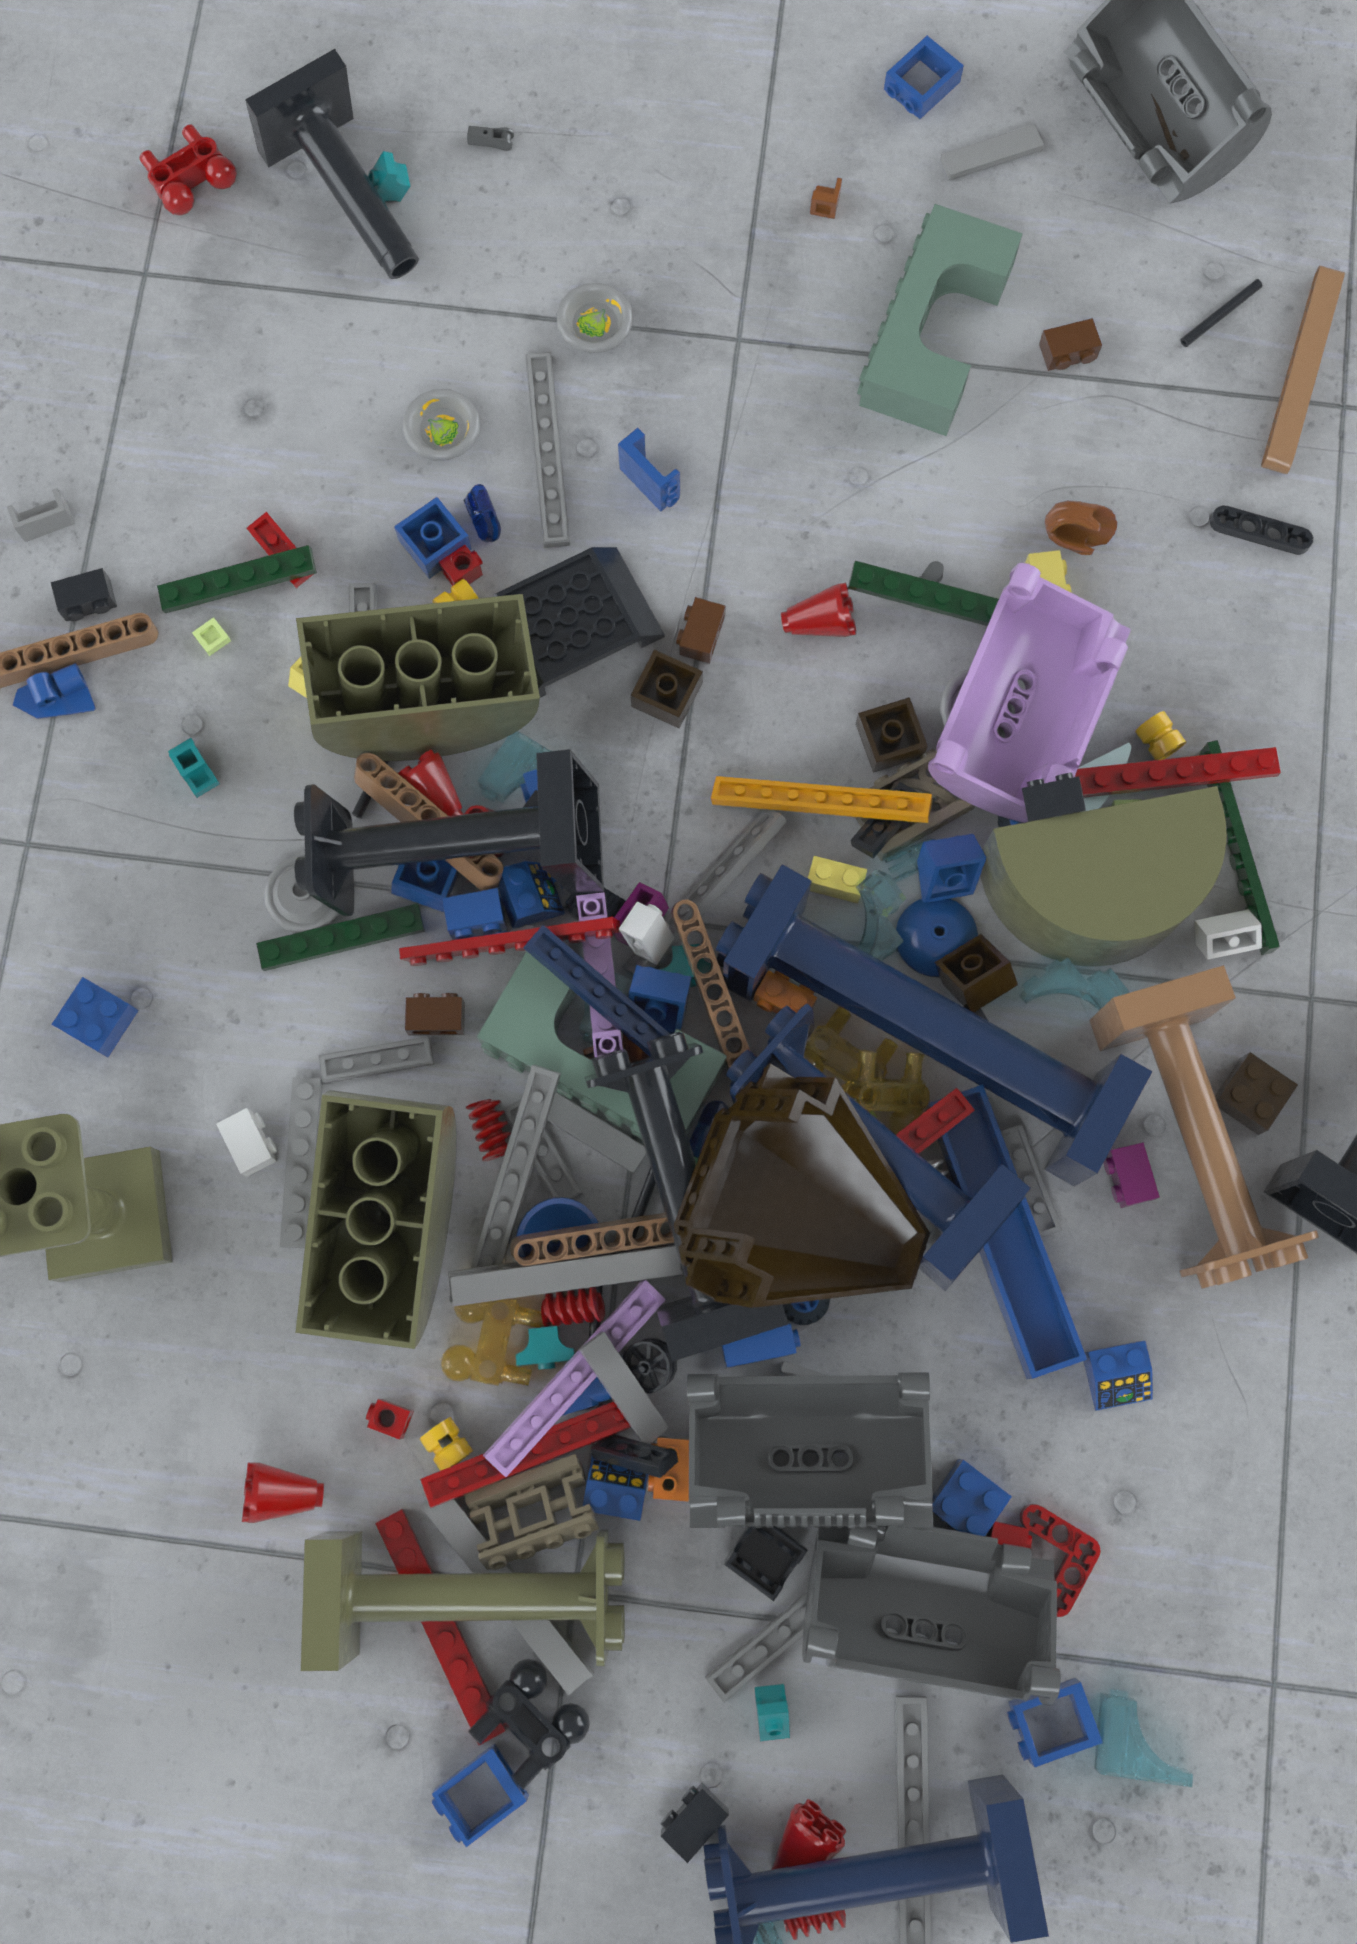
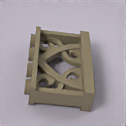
(949, 806)

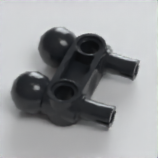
(528, 1724)

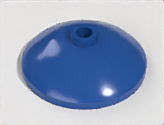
(920, 943)
(553, 1215)

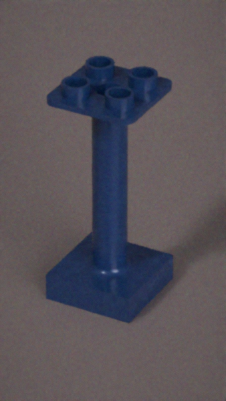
(963, 1220)
(994, 1857)

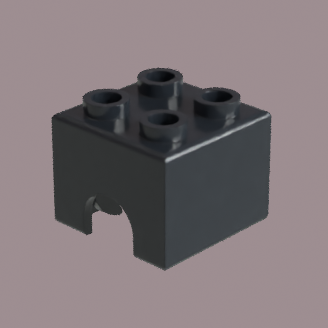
(765, 1558)

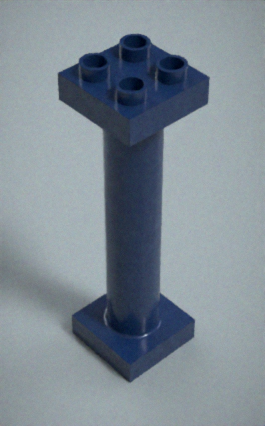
(781, 939)

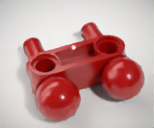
(186, 169)

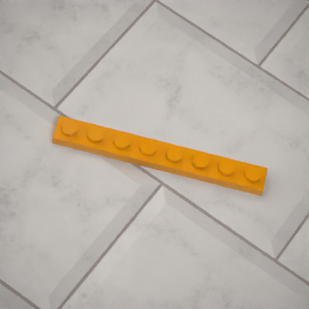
(822, 799)

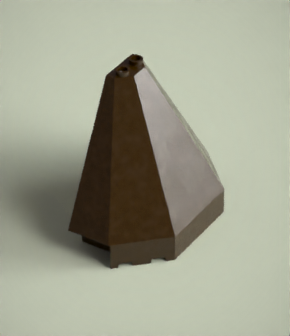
(795, 1201)

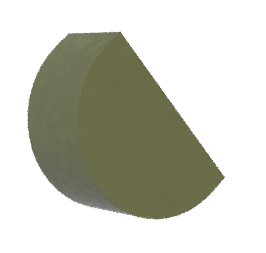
(419, 677)
(1106, 877)
(377, 1218)

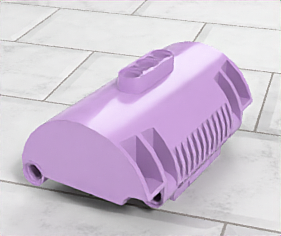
(1068, 663)

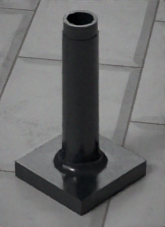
(305, 115)

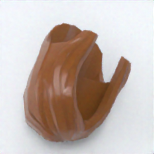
(1080, 525)

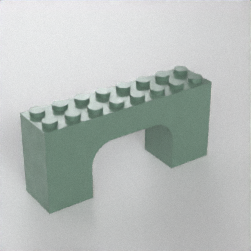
(948, 257)
(526, 1034)

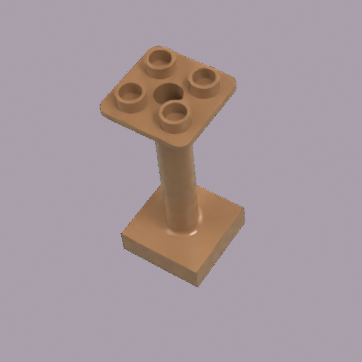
(1164, 1017)

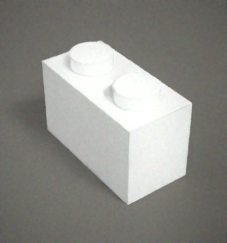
(647, 932)
(1228, 934)
(247, 1141)

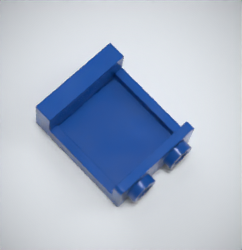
(659, 489)

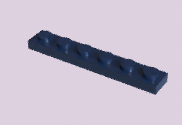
(594, 988)

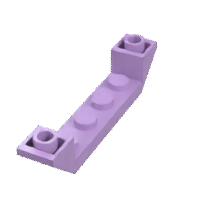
(599, 955)

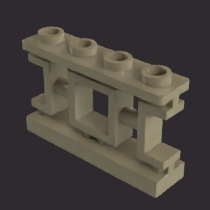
(523, 1491)

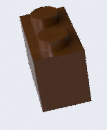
(1070, 344)
(701, 630)
(434, 1014)

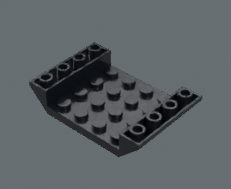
(583, 613)

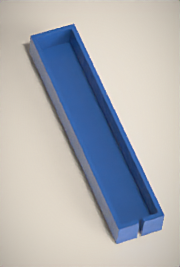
(1015, 1253)

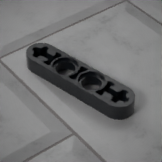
(1260, 534)

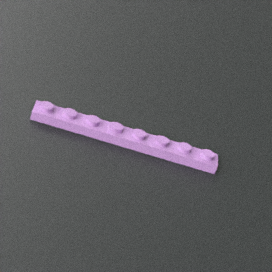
(570, 1381)

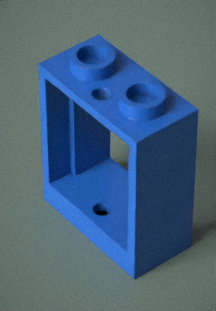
(939, 62)
(762, 1347)
(1084, 1716)
(501, 1769)

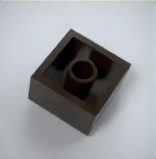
(666, 688)
(891, 734)
(976, 973)
(1254, 1093)

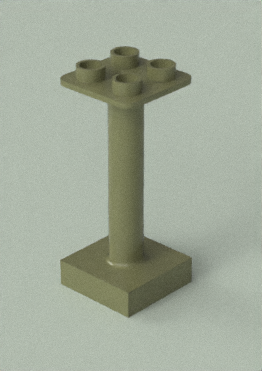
(84, 1211)
(341, 1597)

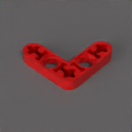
(1070, 1547)

